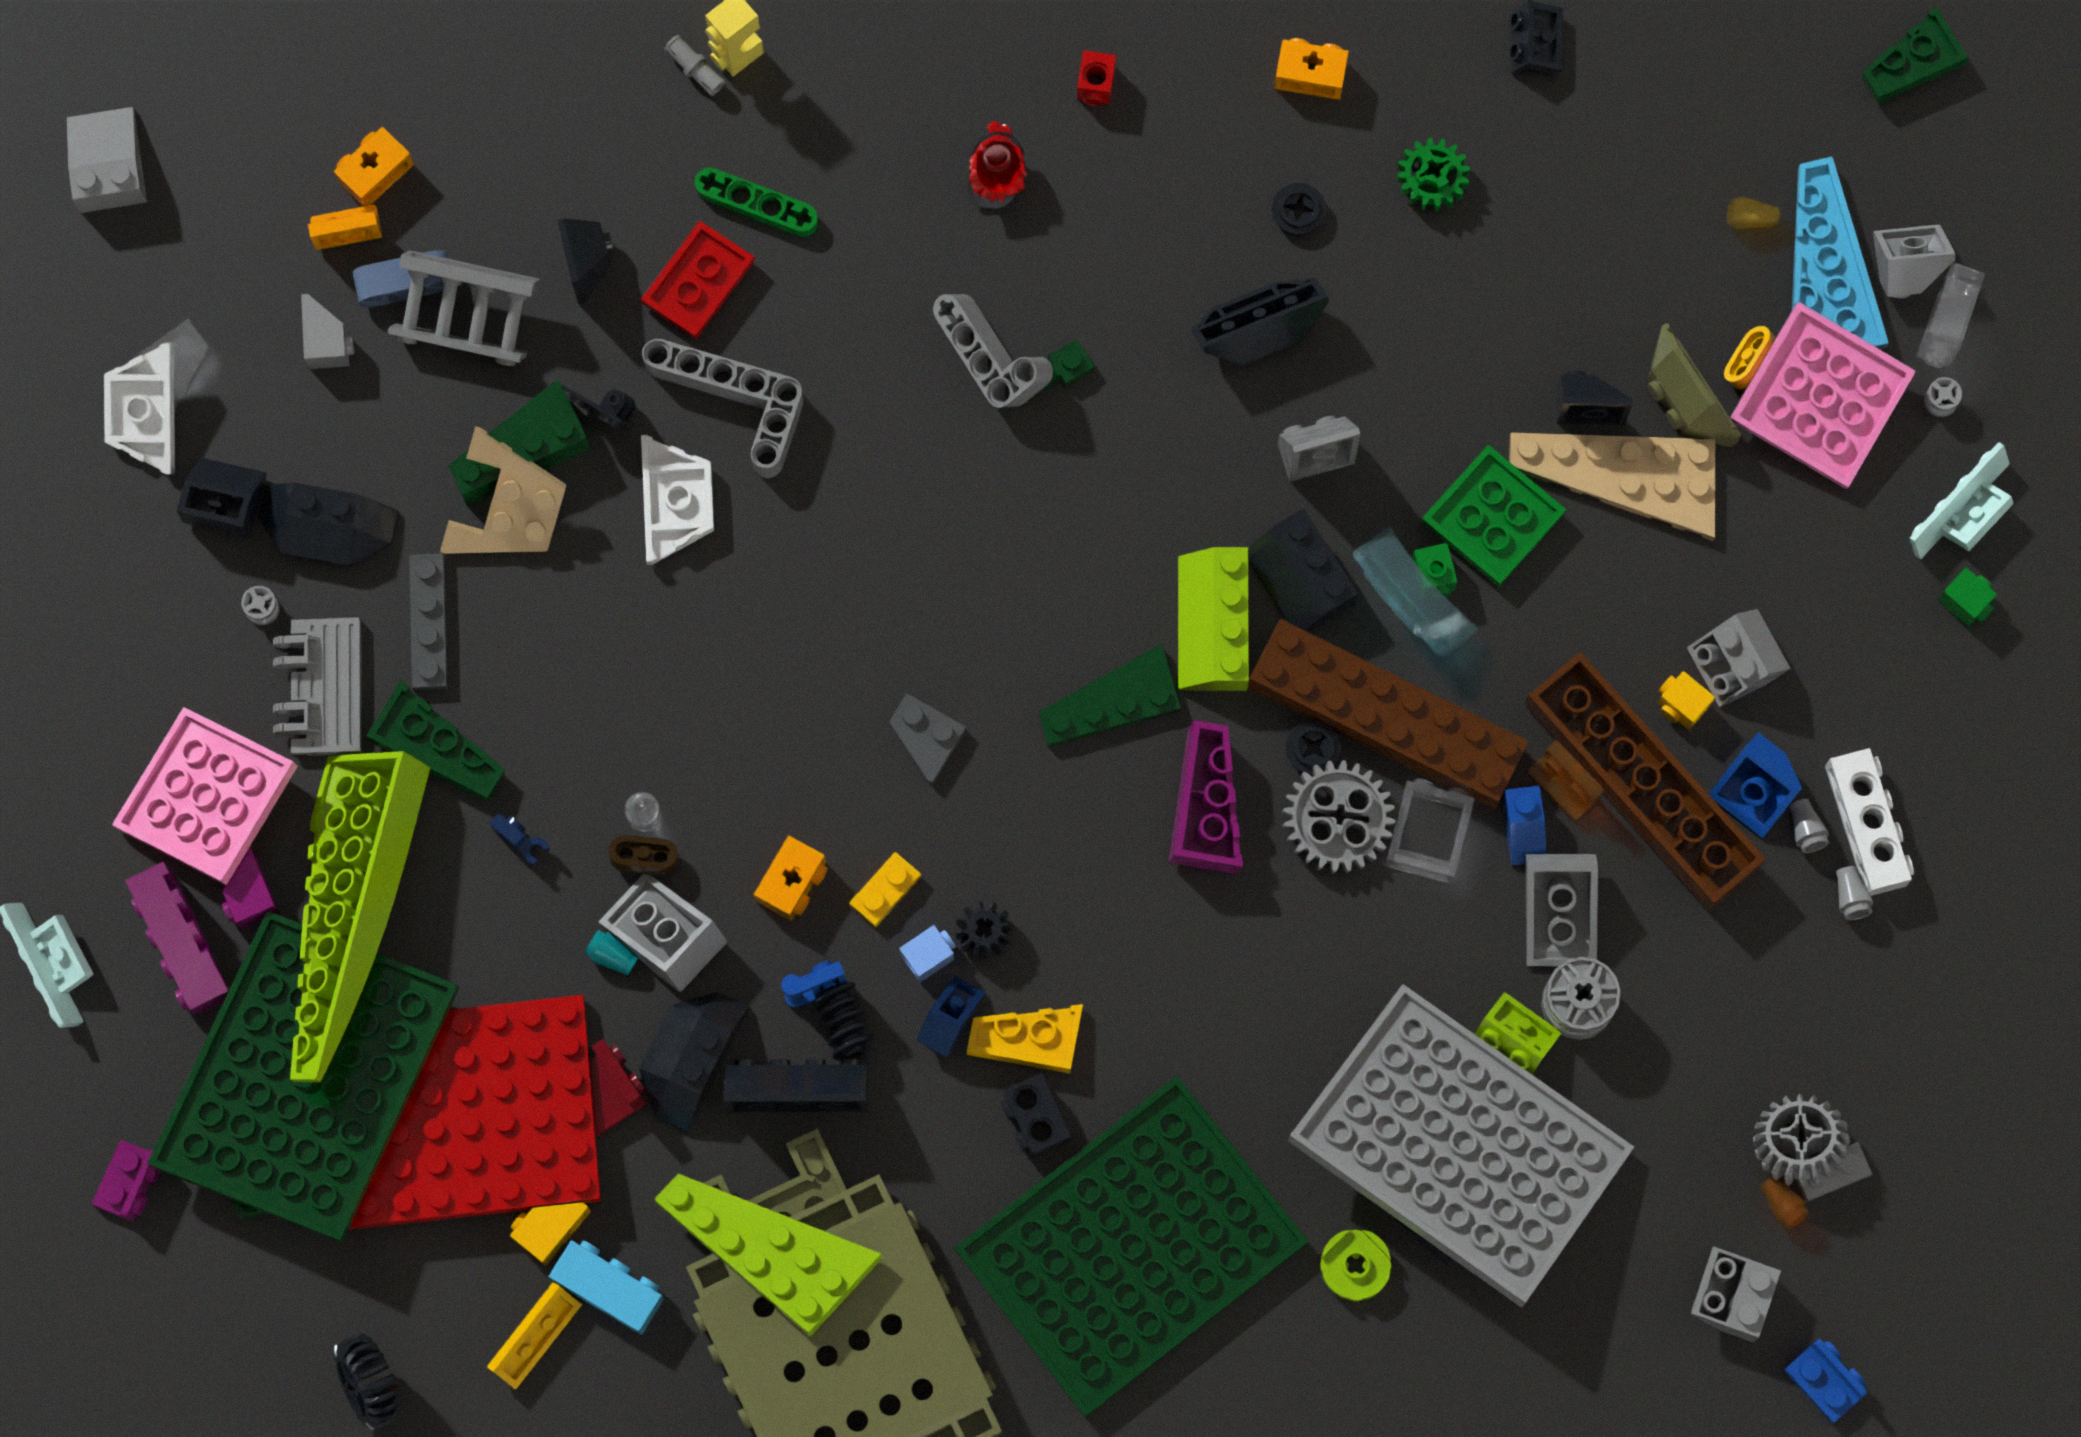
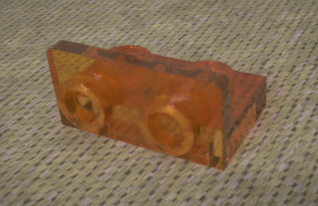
(1566, 781)

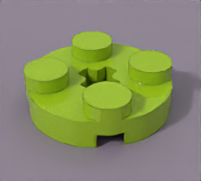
(1355, 1245)

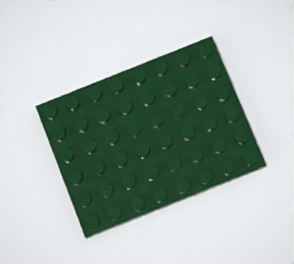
(287, 1143)
(1131, 1246)

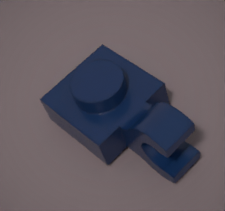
(512, 833)

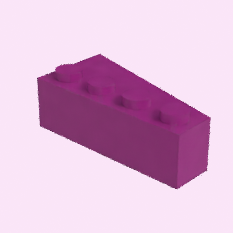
(1205, 815)
(179, 939)

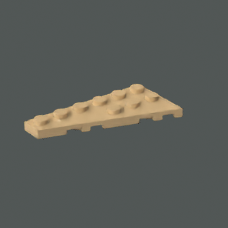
(1638, 474)

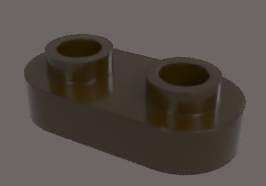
(644, 855)

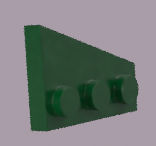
(1919, 57)

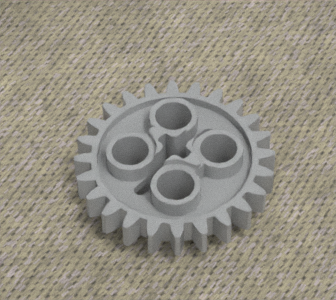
(1339, 785)

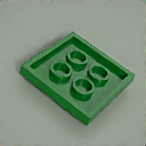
(1493, 515)

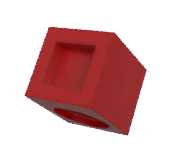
(1096, 65)

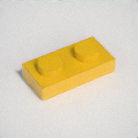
(885, 889)

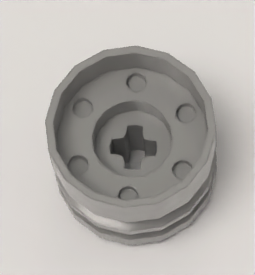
(1583, 1018)

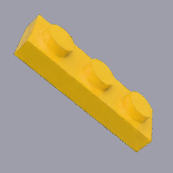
(534, 1335)

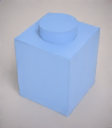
(928, 953)

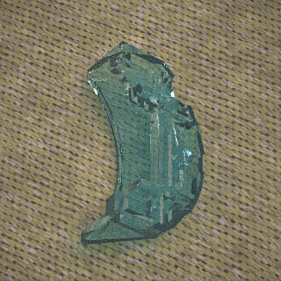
(1412, 594)

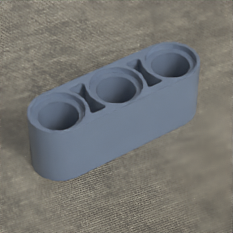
(387, 283)

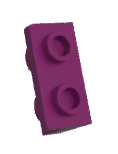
(126, 1182)

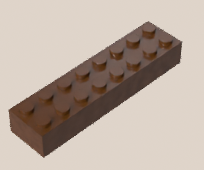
(1387, 714)
(1645, 781)

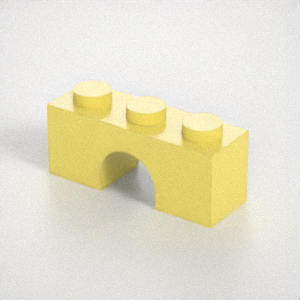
(733, 35)

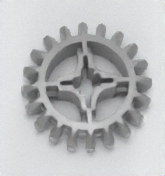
(1832, 1139)

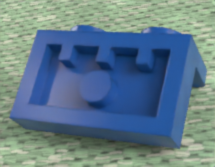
(1826, 1380)

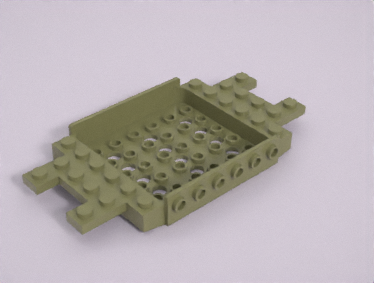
(900, 1285)

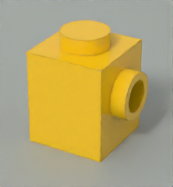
(1684, 700)

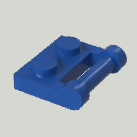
(809, 987)

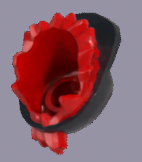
(996, 168)

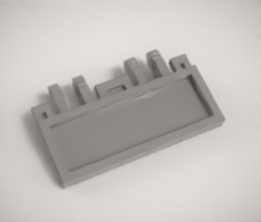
(328, 690)

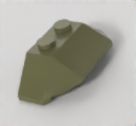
(1686, 393)

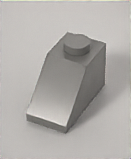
(324, 337)

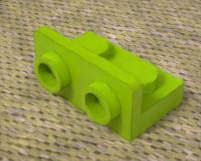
(1517, 1033)

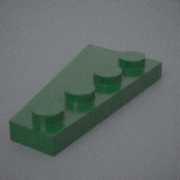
(1118, 699)
(418, 730)

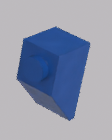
(1524, 823)

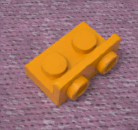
(345, 227)

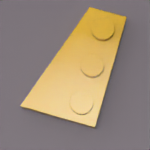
(1029, 1039)

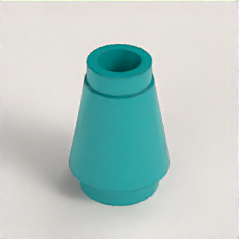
(610, 953)

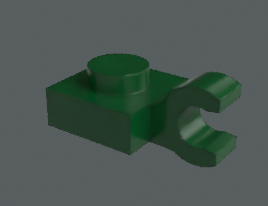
(1069, 364)

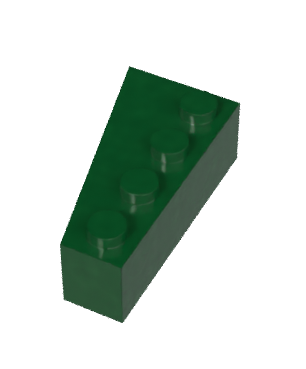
(538, 432)

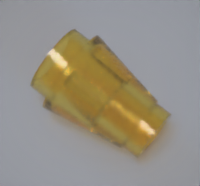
(1749, 213)

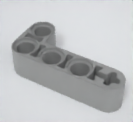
(960, 316)

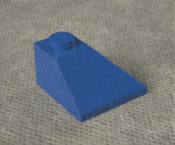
(1757, 785)

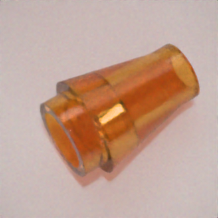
(1785, 1203)

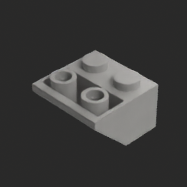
(1738, 657)
(1735, 1294)

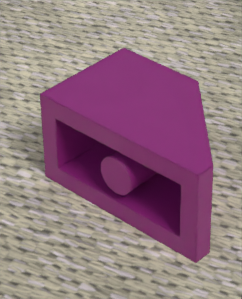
(248, 893)

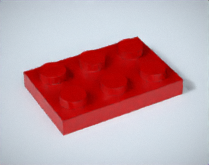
(698, 280)

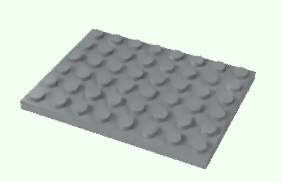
(1461, 1145)

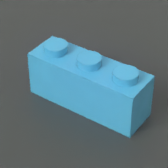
(607, 1286)

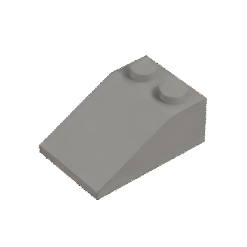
(105, 160)
(1318, 447)
(1561, 908)
(664, 931)

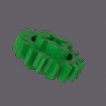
(1428, 160)

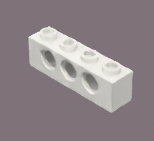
(1875, 874)

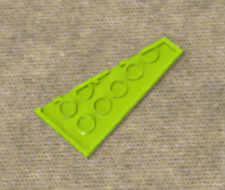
(785, 1260)

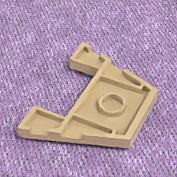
(521, 507)

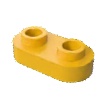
(1748, 357)

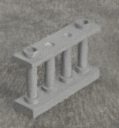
(485, 281)

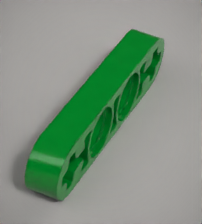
(754, 205)

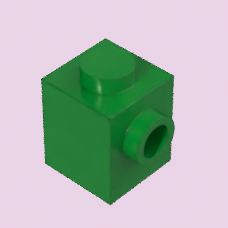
(1437, 566)
(1969, 597)

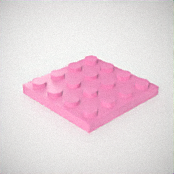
(1822, 395)
(205, 795)

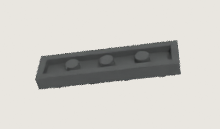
(428, 622)

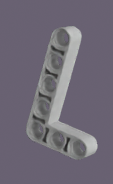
(735, 389)

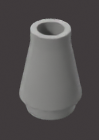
(1808, 828)
(1853, 895)

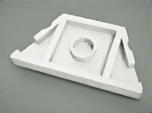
(142, 408)
(675, 498)

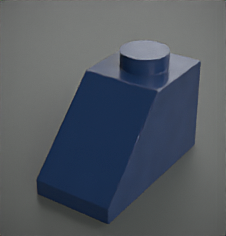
(950, 1016)

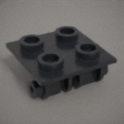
(614, 409)

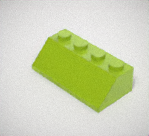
(1213, 620)

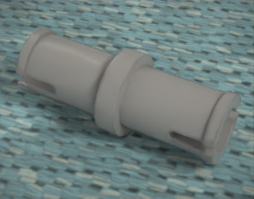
(694, 65)

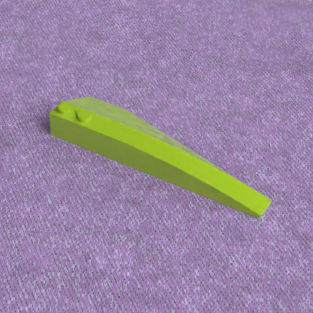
(357, 859)

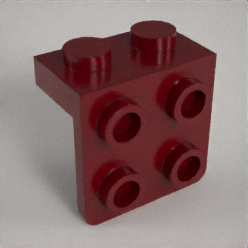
(613, 1091)

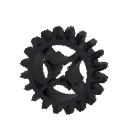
(367, 1381)

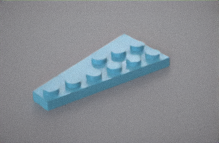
(1828, 258)

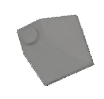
(1911, 258)

